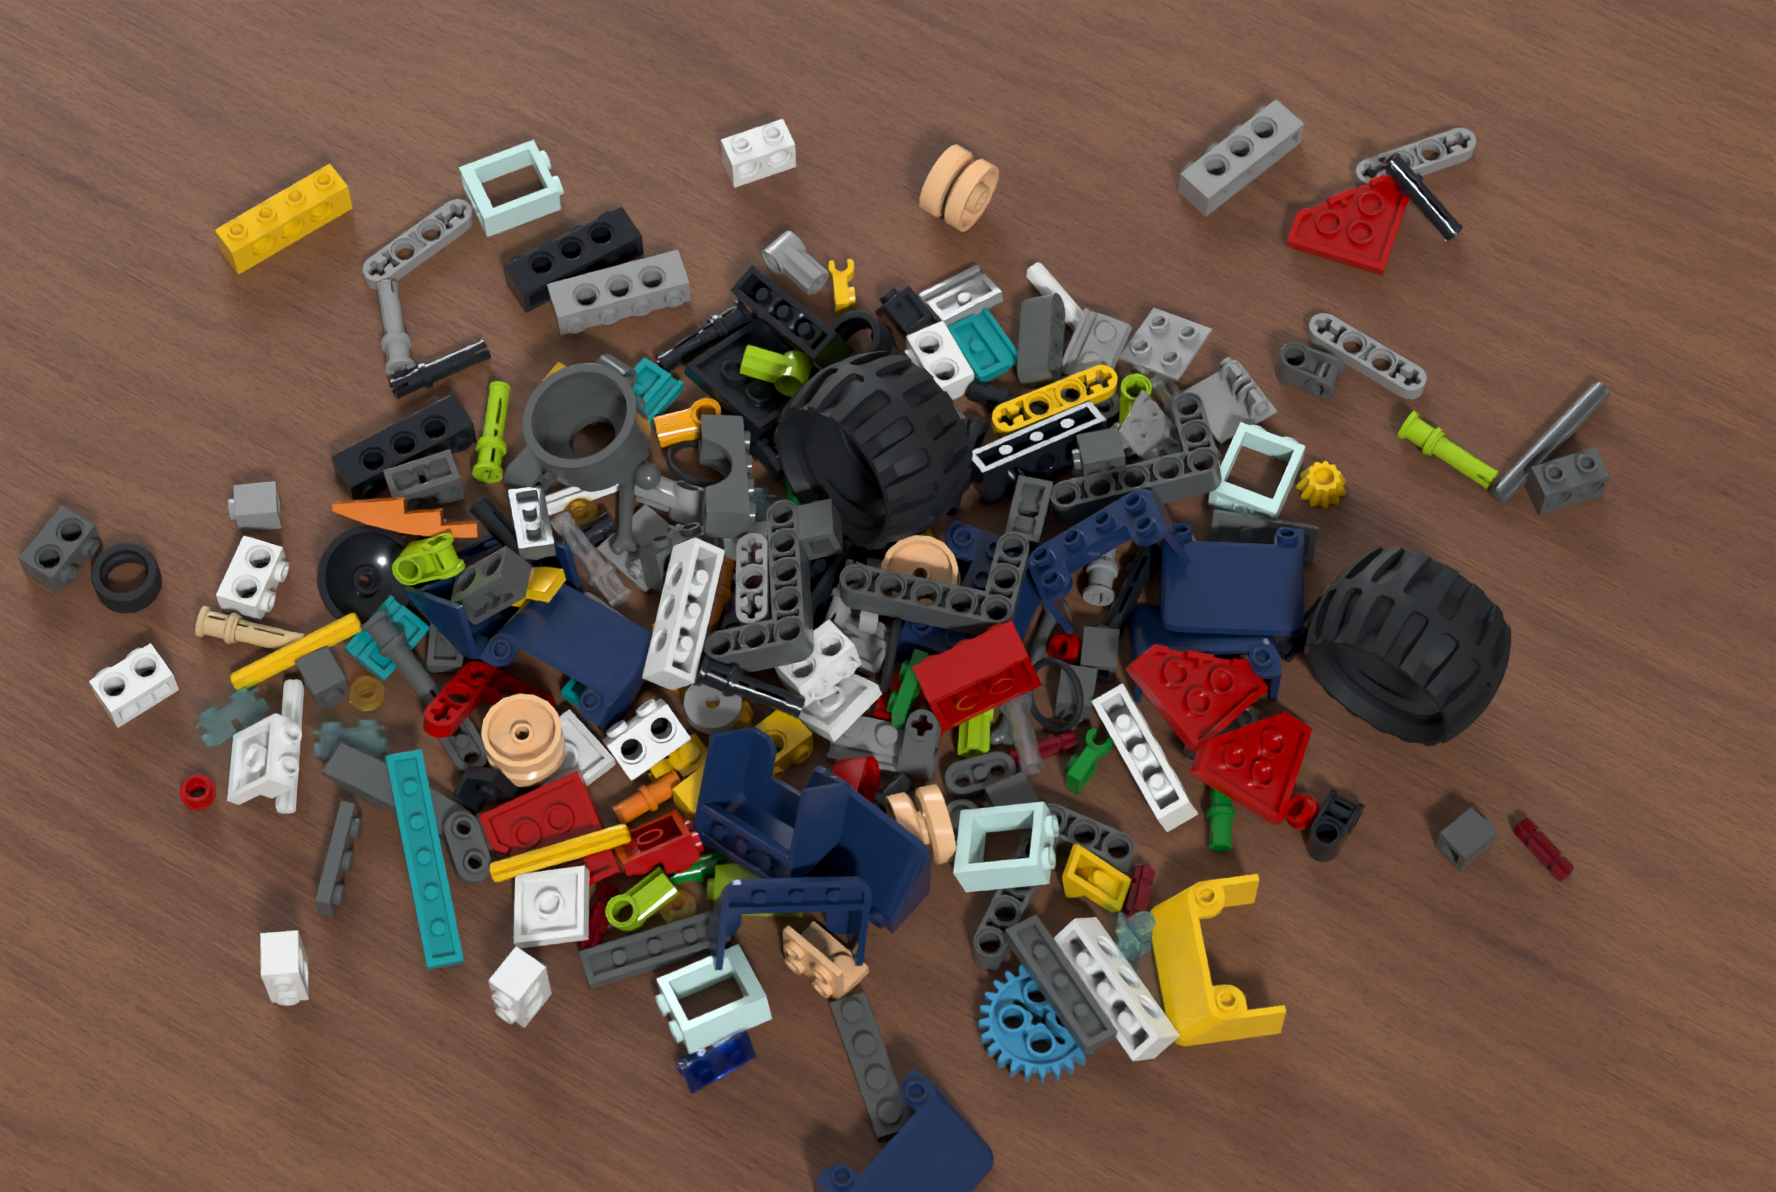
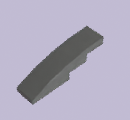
(369, 781)

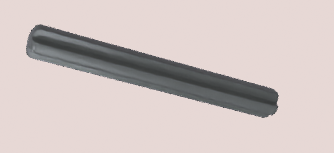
(1550, 441)

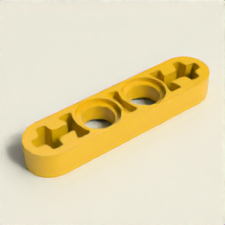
(1051, 396)

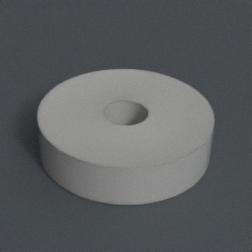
(711, 719)

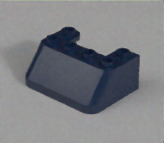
(1134, 516)
(978, 549)
(760, 817)

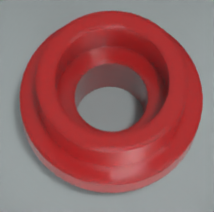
(1065, 647)
(196, 783)
(1301, 811)

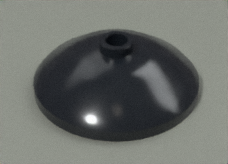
(355, 553)

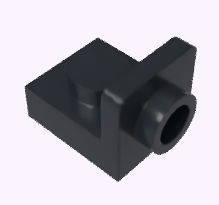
(904, 310)
(481, 785)

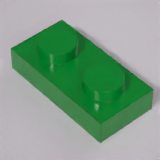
(903, 702)

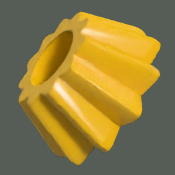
(1322, 485)

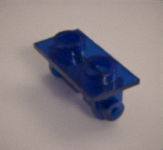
(705, 1067)

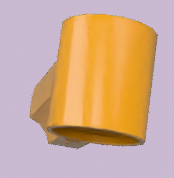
(684, 424)

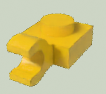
(843, 295)
(683, 760)

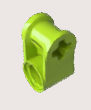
(428, 560)

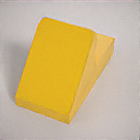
(1095, 879)

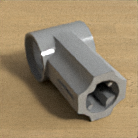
(790, 257)
(676, 497)

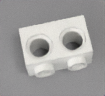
(758, 153)
(945, 361)
(245, 578)
(821, 667)
(139, 692)
(650, 746)
(284, 967)
(519, 988)

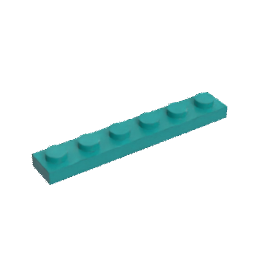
(424, 859)

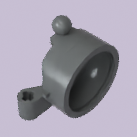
(566, 405)

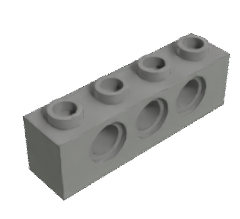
(1208, 191)
(629, 279)

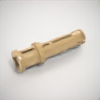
(234, 629)

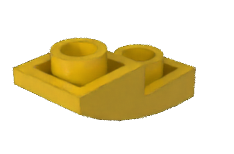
(542, 584)

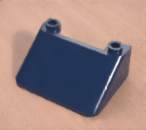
(1233, 586)
(1146, 630)
(470, 640)
(582, 642)
(882, 854)
(841, 898)
(927, 1154)

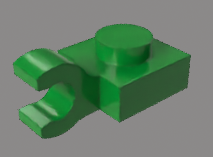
(1082, 767)

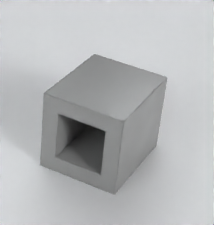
(256, 506)

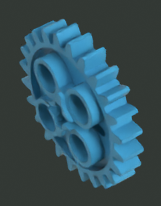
(1016, 1044)

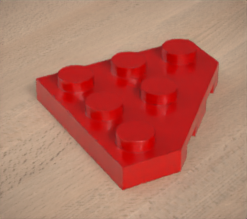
(1353, 225)
(1195, 690)
(1255, 764)
(549, 817)

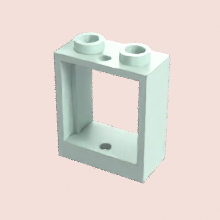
(522, 209)
(1240, 500)
(979, 875)
(723, 1021)

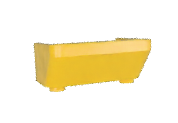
(1188, 999)

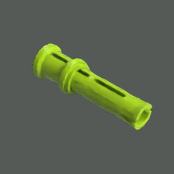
(1434, 442)
(492, 446)

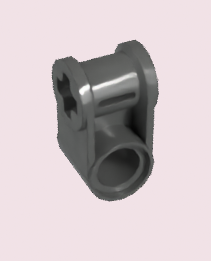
(1310, 369)
(919, 753)

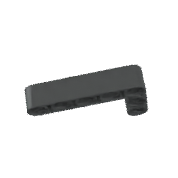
(1151, 475)
(944, 595)
(790, 632)
(1020, 902)

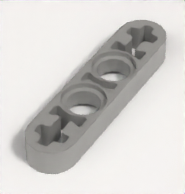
(1412, 155)
(422, 248)
(1370, 351)

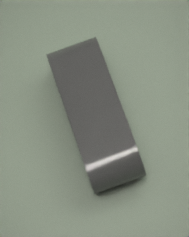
(1041, 340)

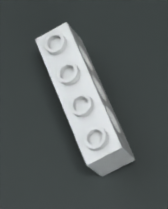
(683, 614)
(1144, 758)
(1117, 988)

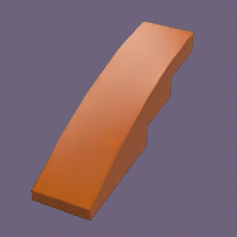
(394, 516)

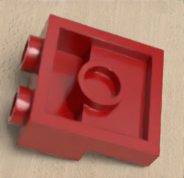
(661, 840)

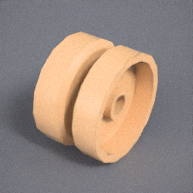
(959, 188)
(923, 557)
(524, 739)
(927, 822)

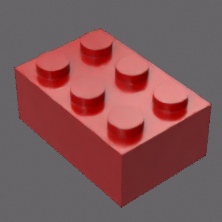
(977, 675)

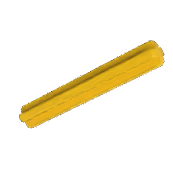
(287, 655)
(560, 852)

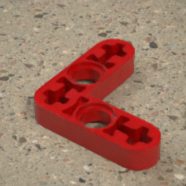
(475, 684)

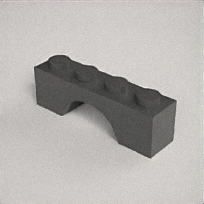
(726, 504)

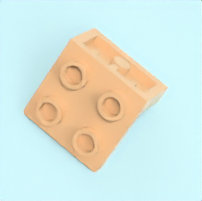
(822, 961)

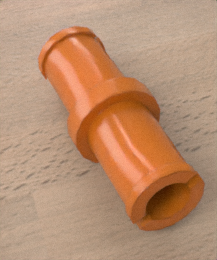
(646, 798)

